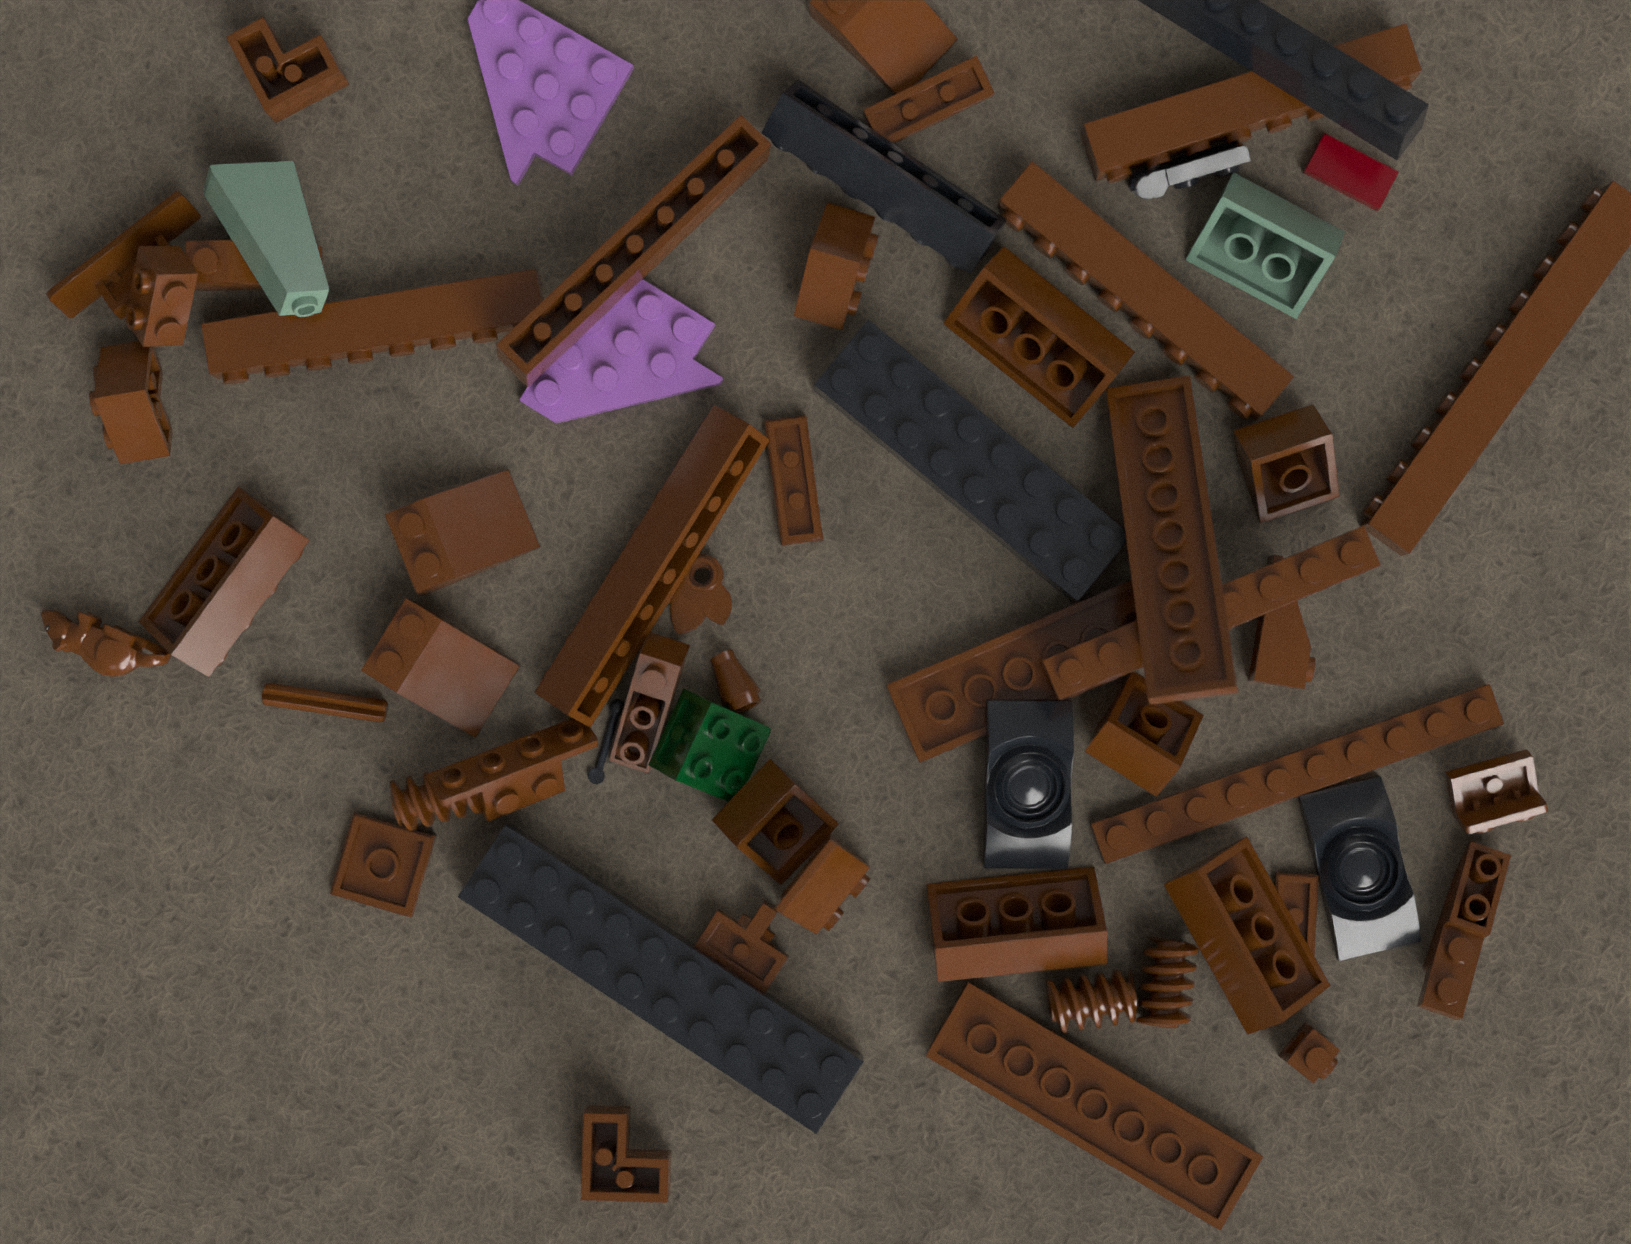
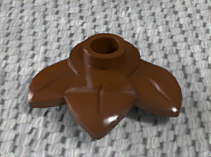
(697, 600)

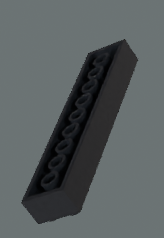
(661, 977)

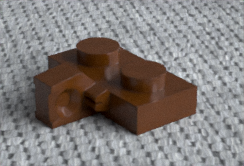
(744, 945)

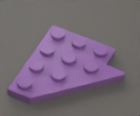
(543, 84)
(626, 359)

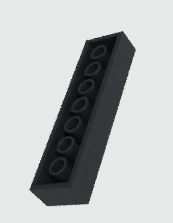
(971, 461)

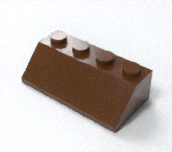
(1038, 337)
(223, 582)
(1233, 920)
(1017, 924)

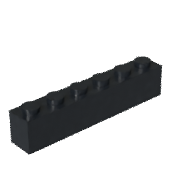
(883, 176)

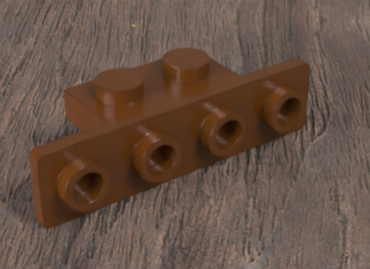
(112, 268)
(515, 771)

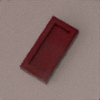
(1350, 172)

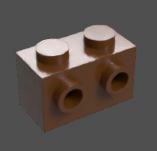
(161, 295)

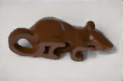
(106, 648)

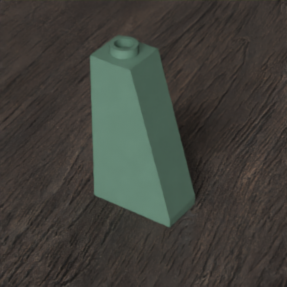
(272, 230)

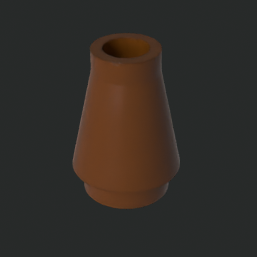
(735, 685)

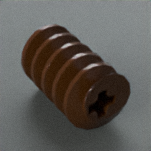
(421, 803)
(1168, 983)
(1092, 1000)

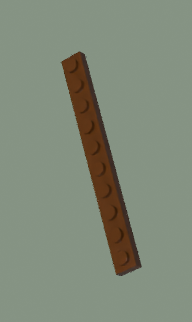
(1296, 773)

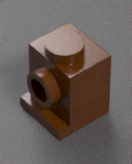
(1310, 1054)

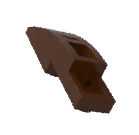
(1462, 929)

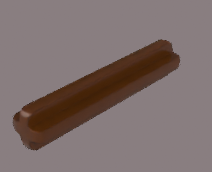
(324, 702)

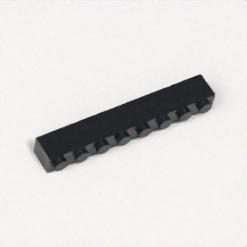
(1304, 68)

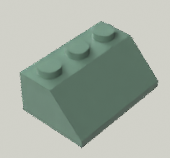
(1265, 245)

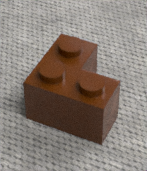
(286, 79)
(834, 265)
(130, 402)
(613, 1169)

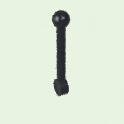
(597, 775)

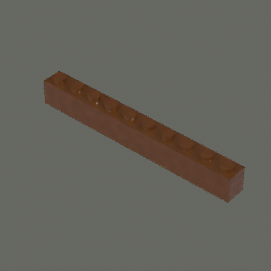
(1503, 372)

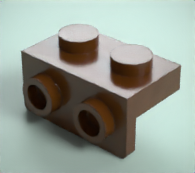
(1495, 792)

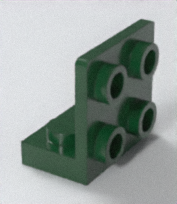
(709, 746)

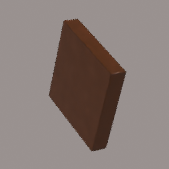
(383, 864)

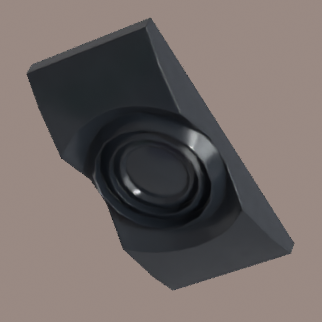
(1028, 783)
(1360, 868)

